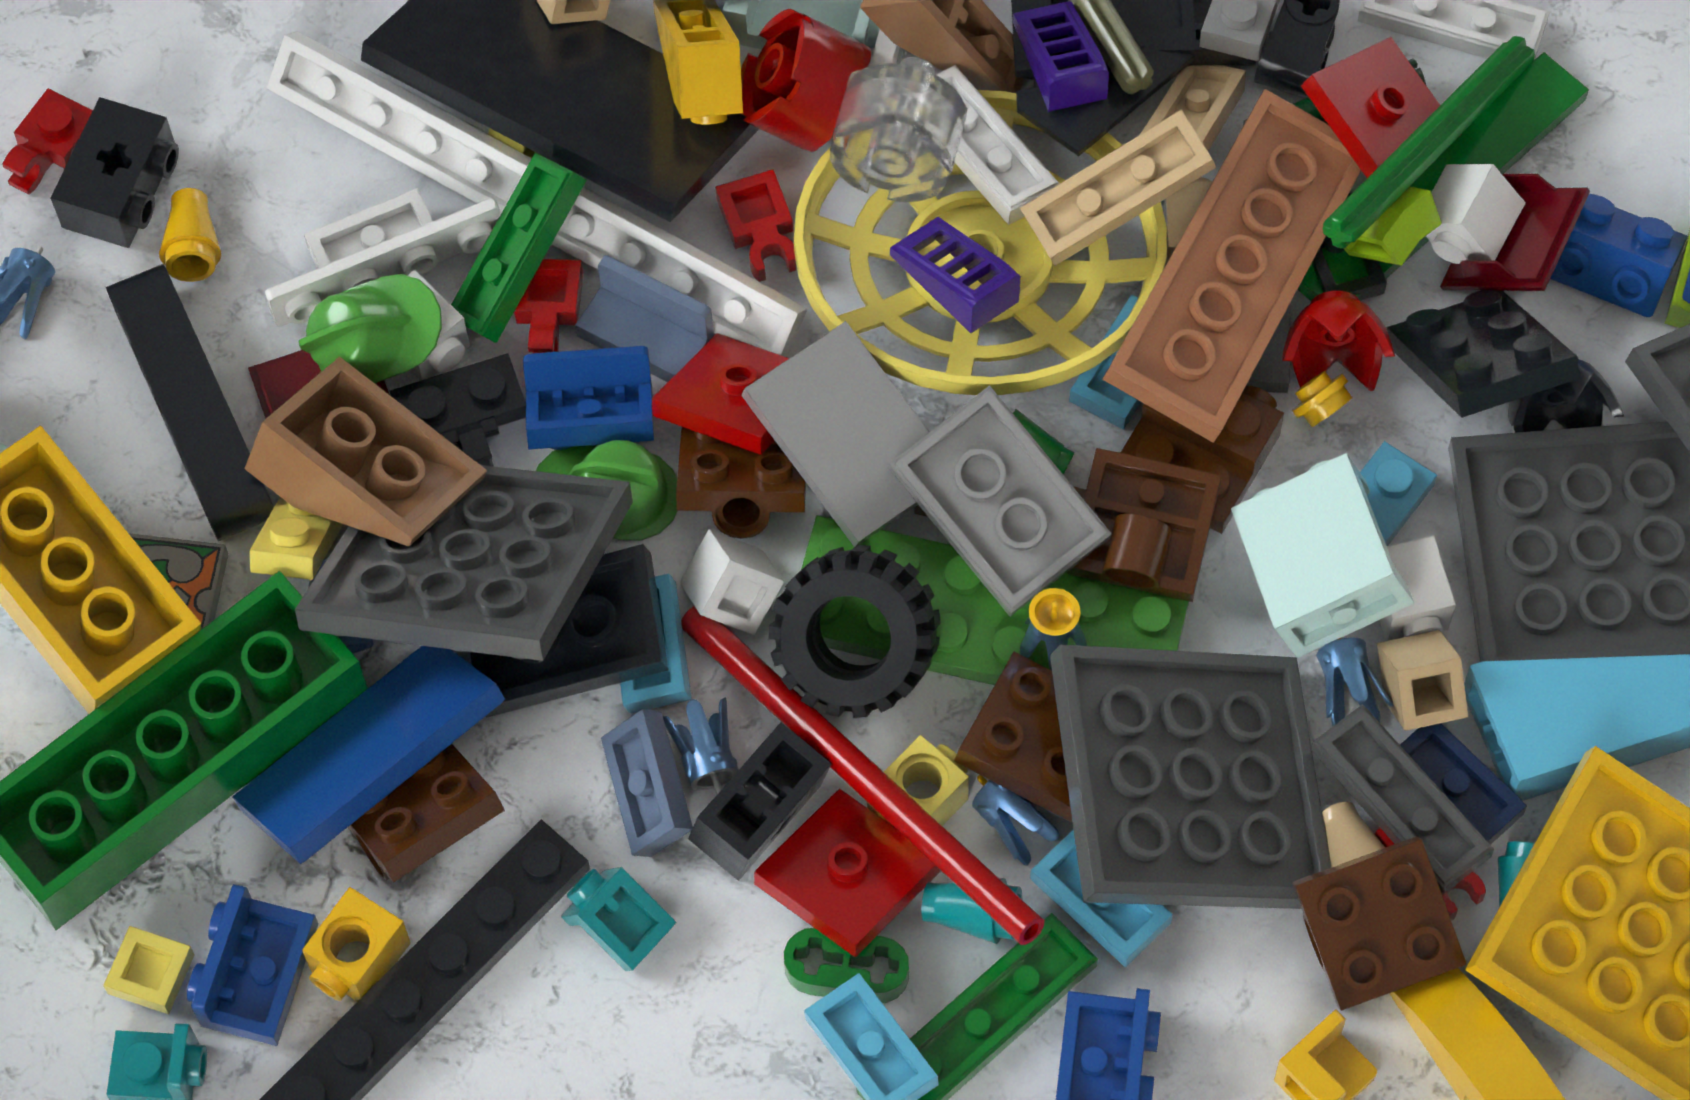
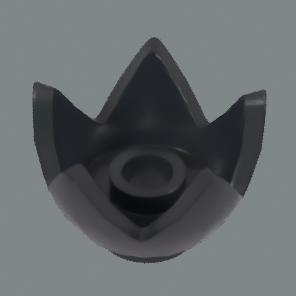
(1570, 404)

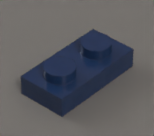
(1465, 780)

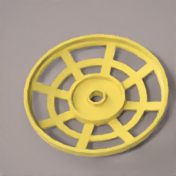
(1012, 243)

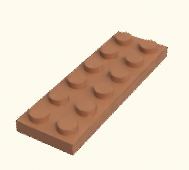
(1235, 268)

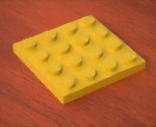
(1603, 926)

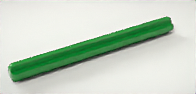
(1427, 142)

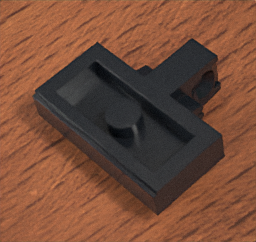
(468, 404)

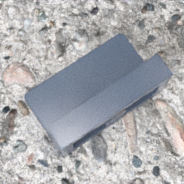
(645, 312)

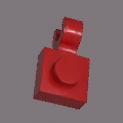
(45, 138)
(551, 301)

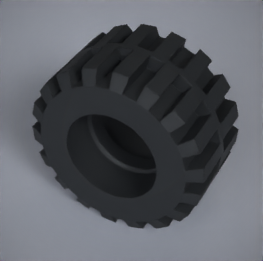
(823, 674)

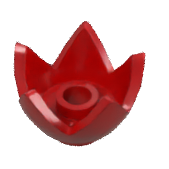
(1341, 331)

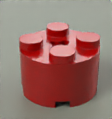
(799, 79)

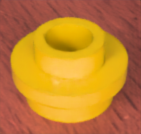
(1321, 398)

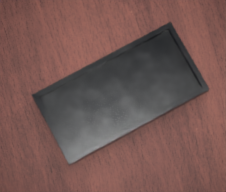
(562, 91)

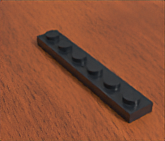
(436, 971)

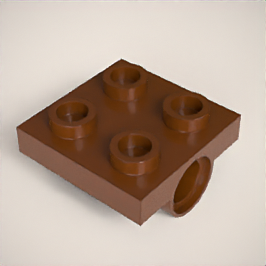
(736, 484)
(1156, 523)
(1020, 737)
(426, 815)
(1379, 923)

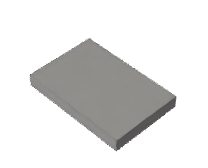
(841, 429)
(999, 500)

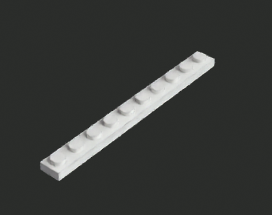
(487, 169)

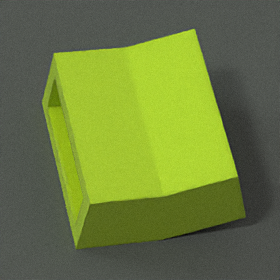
(1398, 228)

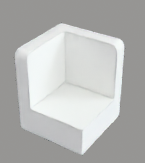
(731, 582)

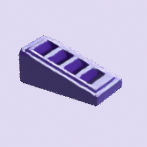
(1066, 86)
(969, 307)

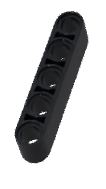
(190, 401)

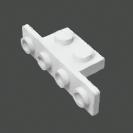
(379, 243)

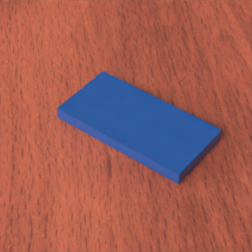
(368, 750)

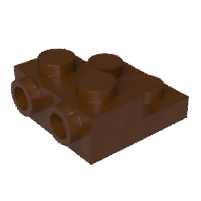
(1234, 454)

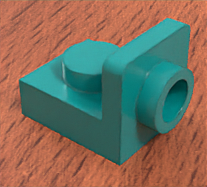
(618, 915)
(156, 1065)

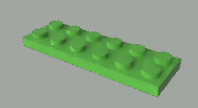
(974, 627)

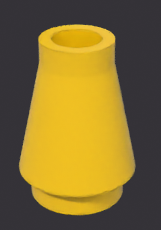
(189, 239)

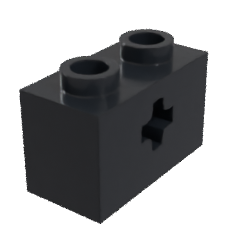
(115, 173)
(759, 801)

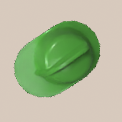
(376, 327)
(650, 479)

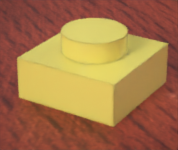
(149, 970)

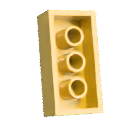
(80, 577)

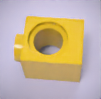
(351, 921)

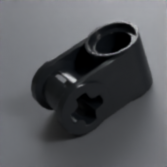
(1297, 44)

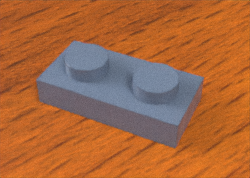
(646, 783)

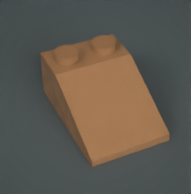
(360, 458)

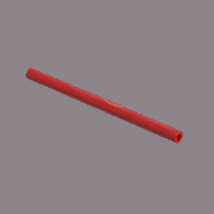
(866, 778)

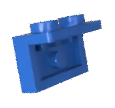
(1619, 256)
(588, 397)
(250, 967)
(1106, 1047)

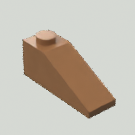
(951, 35)

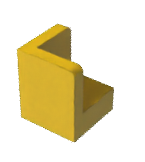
(1324, 1065)

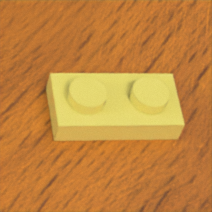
(292, 542)

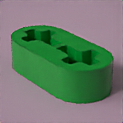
(832, 976)

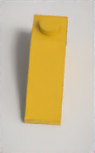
(700, 59)

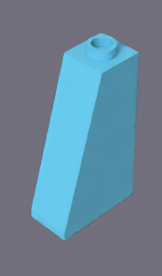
(1552, 711)

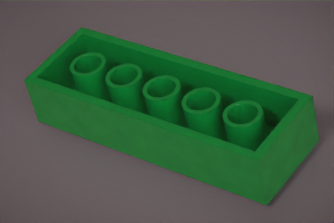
(170, 749)

